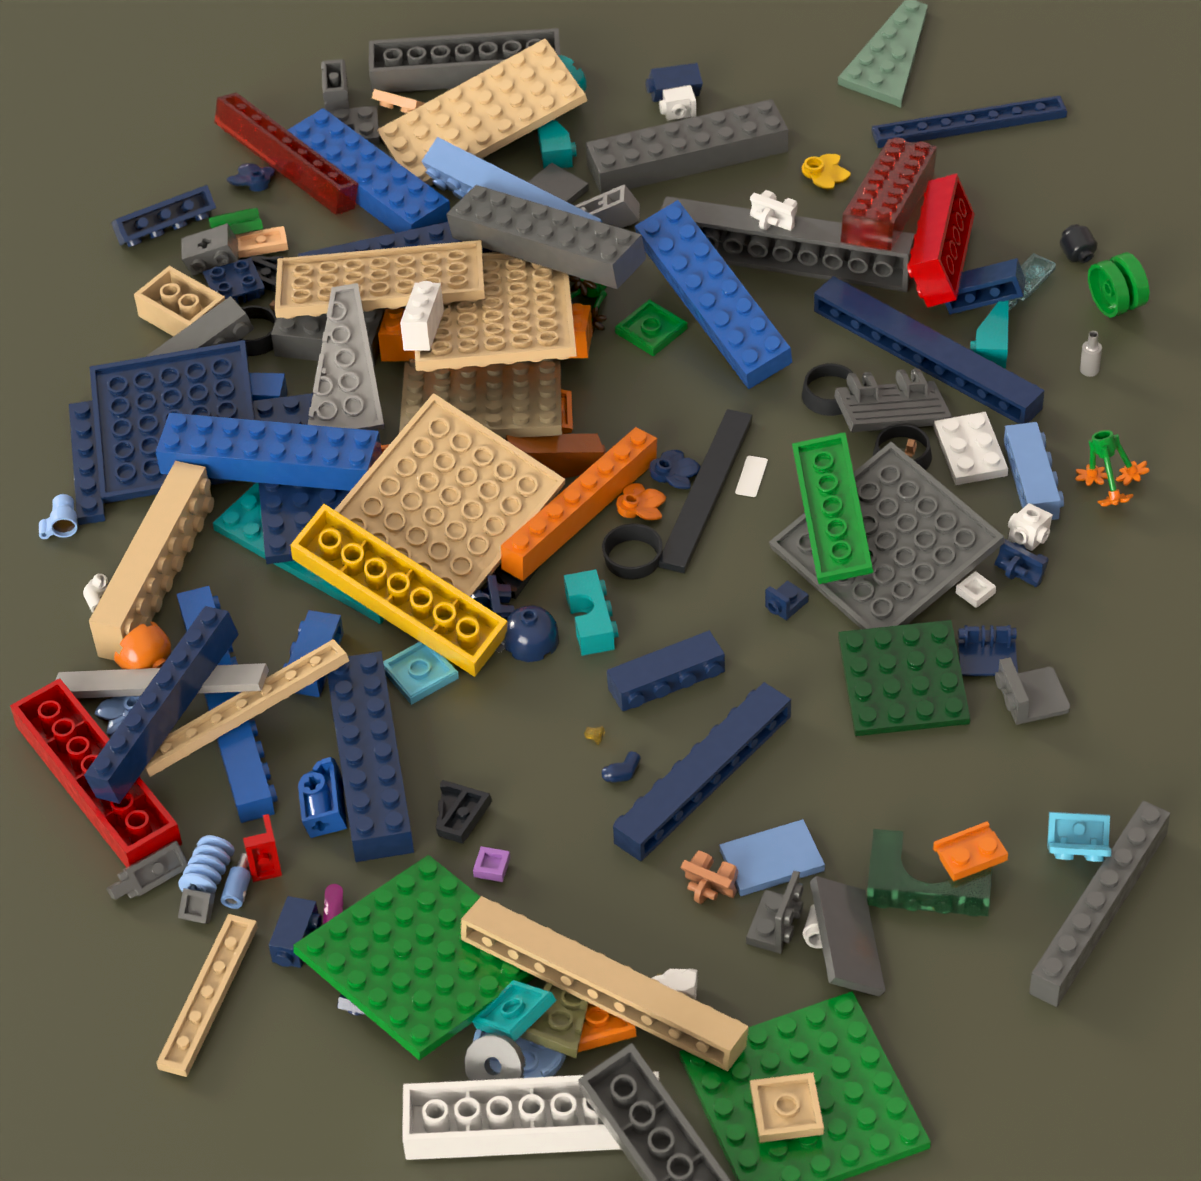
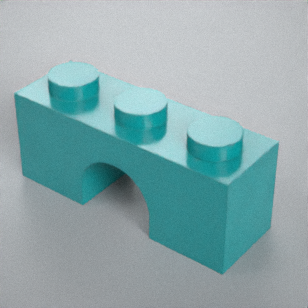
(586, 594)

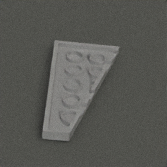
(345, 376)

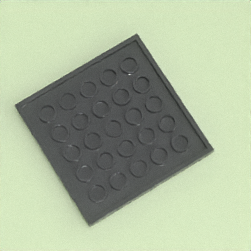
(916, 539)

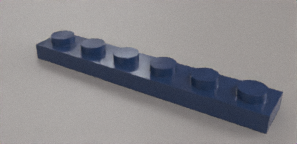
(85, 464)

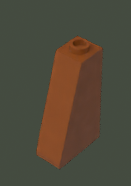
(564, 454)

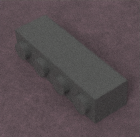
(218, 326)

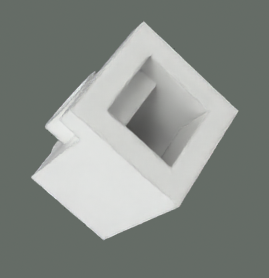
(678, 103)

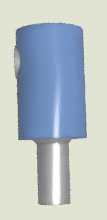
(236, 884)

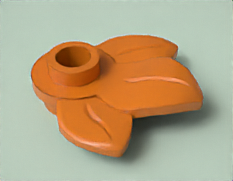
(640, 502)

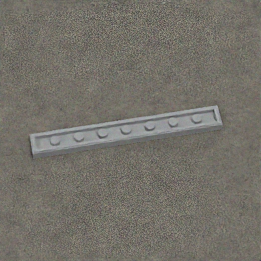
(134, 681)

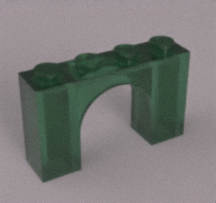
(893, 887)

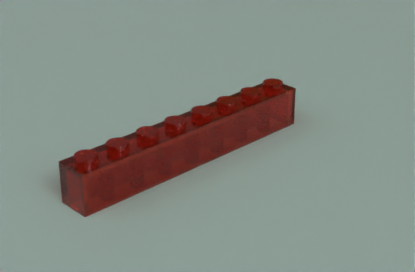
(286, 153)

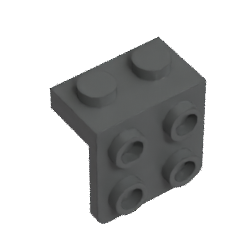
(1031, 693)

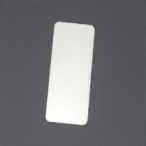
(751, 476)

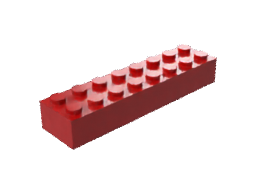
(68, 745)

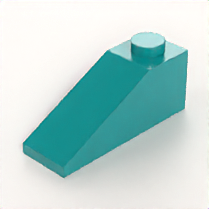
(556, 145)
(993, 335)

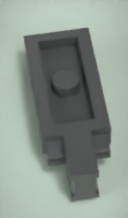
(149, 872)

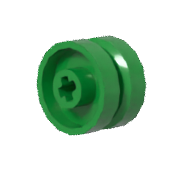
(1118, 284)

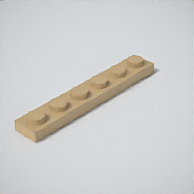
(207, 995)

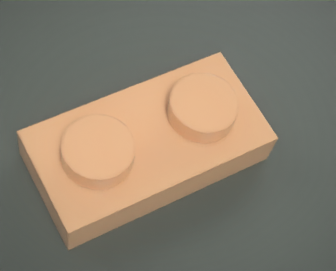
(389, 100)
(261, 242)

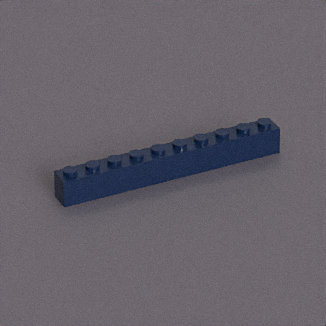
(929, 351)

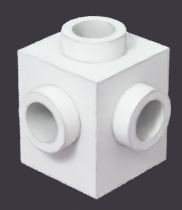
(1030, 526)

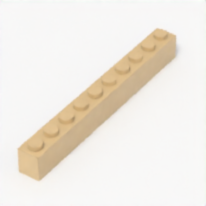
(605, 983)

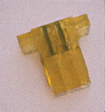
(595, 733)

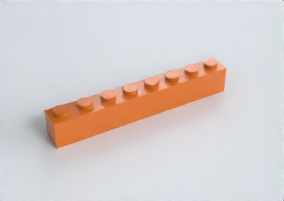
(578, 504)

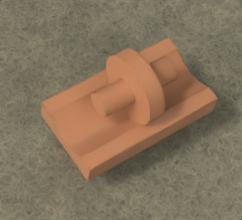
(699, 872)

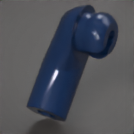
(622, 771)

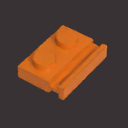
(970, 851)

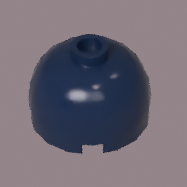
(531, 633)

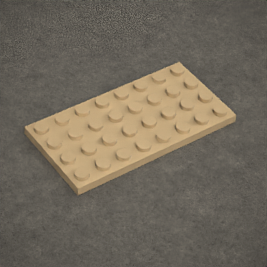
(487, 109)
(382, 276)

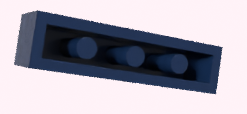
(666, 671)

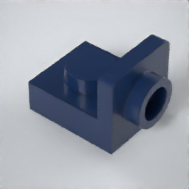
(785, 600)

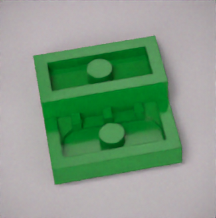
(238, 221)

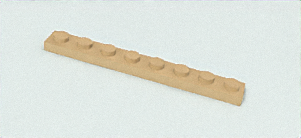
(247, 705)

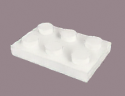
(970, 448)

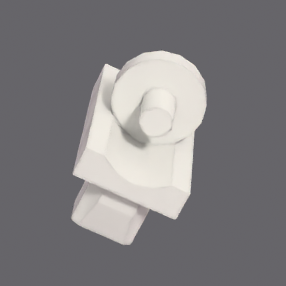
(773, 212)

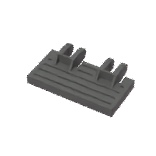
(884, 405)

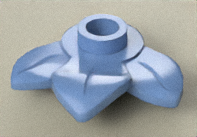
(115, 711)

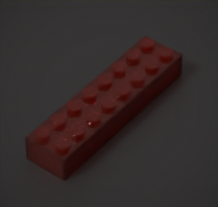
(888, 194)

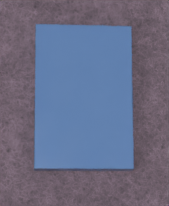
(772, 856)

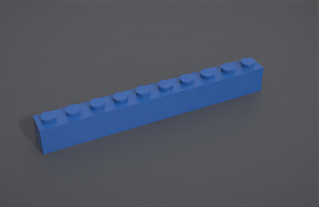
(237, 747)

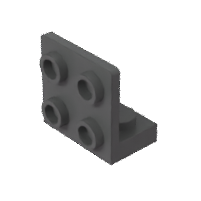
(775, 916)

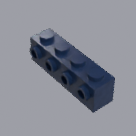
(162, 215)

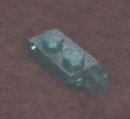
(1036, 271)

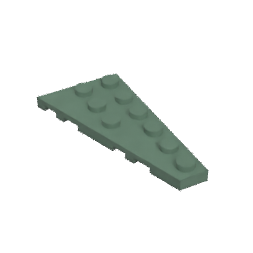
(888, 58)

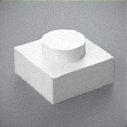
(975, 589)

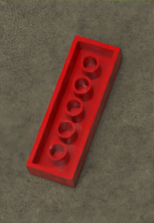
(941, 241)

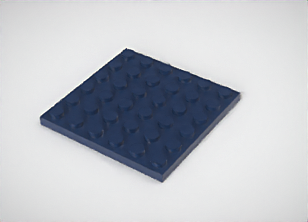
(139, 393)

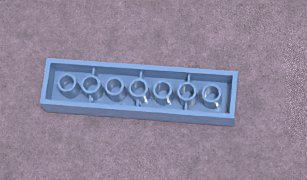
(461, 171)

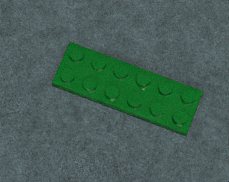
(832, 508)

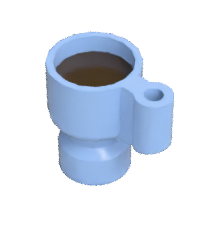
(61, 520)

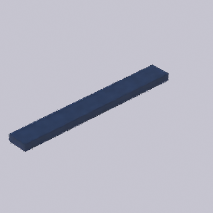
(971, 121)

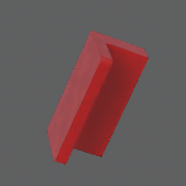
(263, 854)

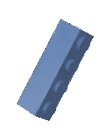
(1032, 468)

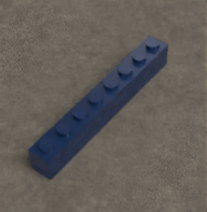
(161, 705)
(701, 771)

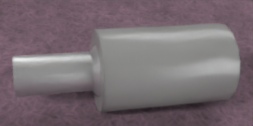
(1091, 355)

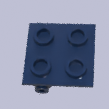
(236, 280)
(984, 648)

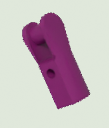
(333, 902)

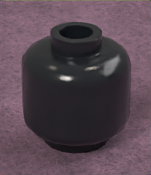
(1078, 243)

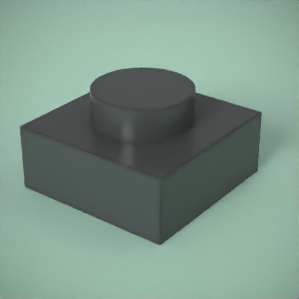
(196, 905)

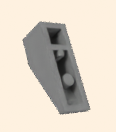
(614, 207)

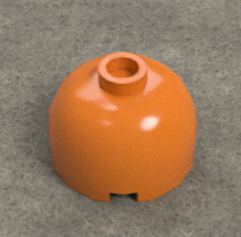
(144, 648)

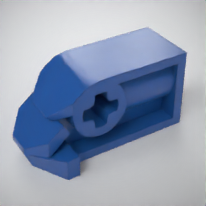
(322, 799)

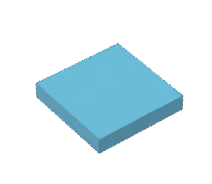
(419, 672)

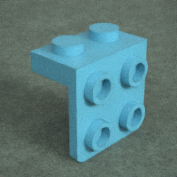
(1079, 835)

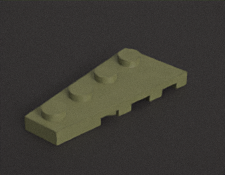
(561, 1024)

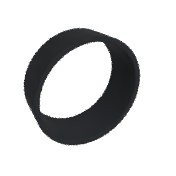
(264, 344)
(821, 405)
(909, 431)
(632, 532)

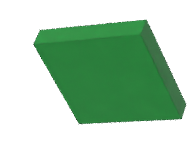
(651, 327)

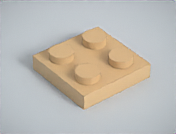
(786, 1107)

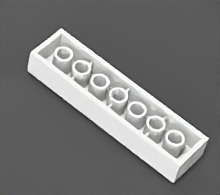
(500, 1118)

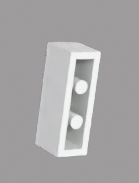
(422, 316)

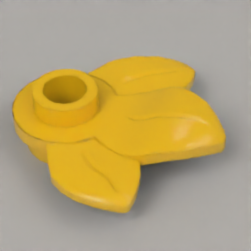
(825, 170)

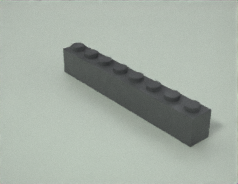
(1099, 904)

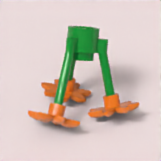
(1104, 444)

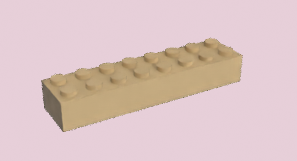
(153, 557)

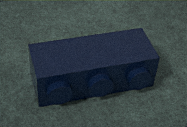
(988, 286)

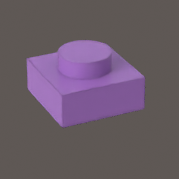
(491, 864)

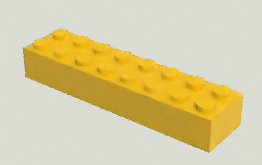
(399, 590)

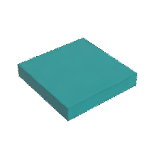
(514, 1010)

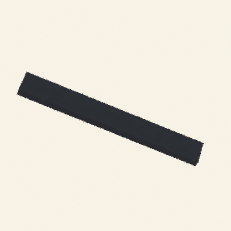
(705, 491)

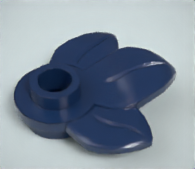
(253, 176)
(674, 469)

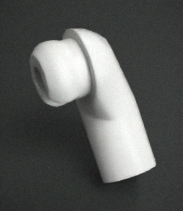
(94, 590)

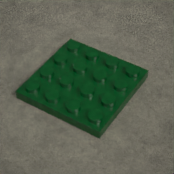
(903, 678)

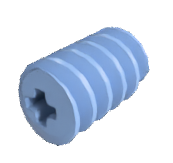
(207, 864)

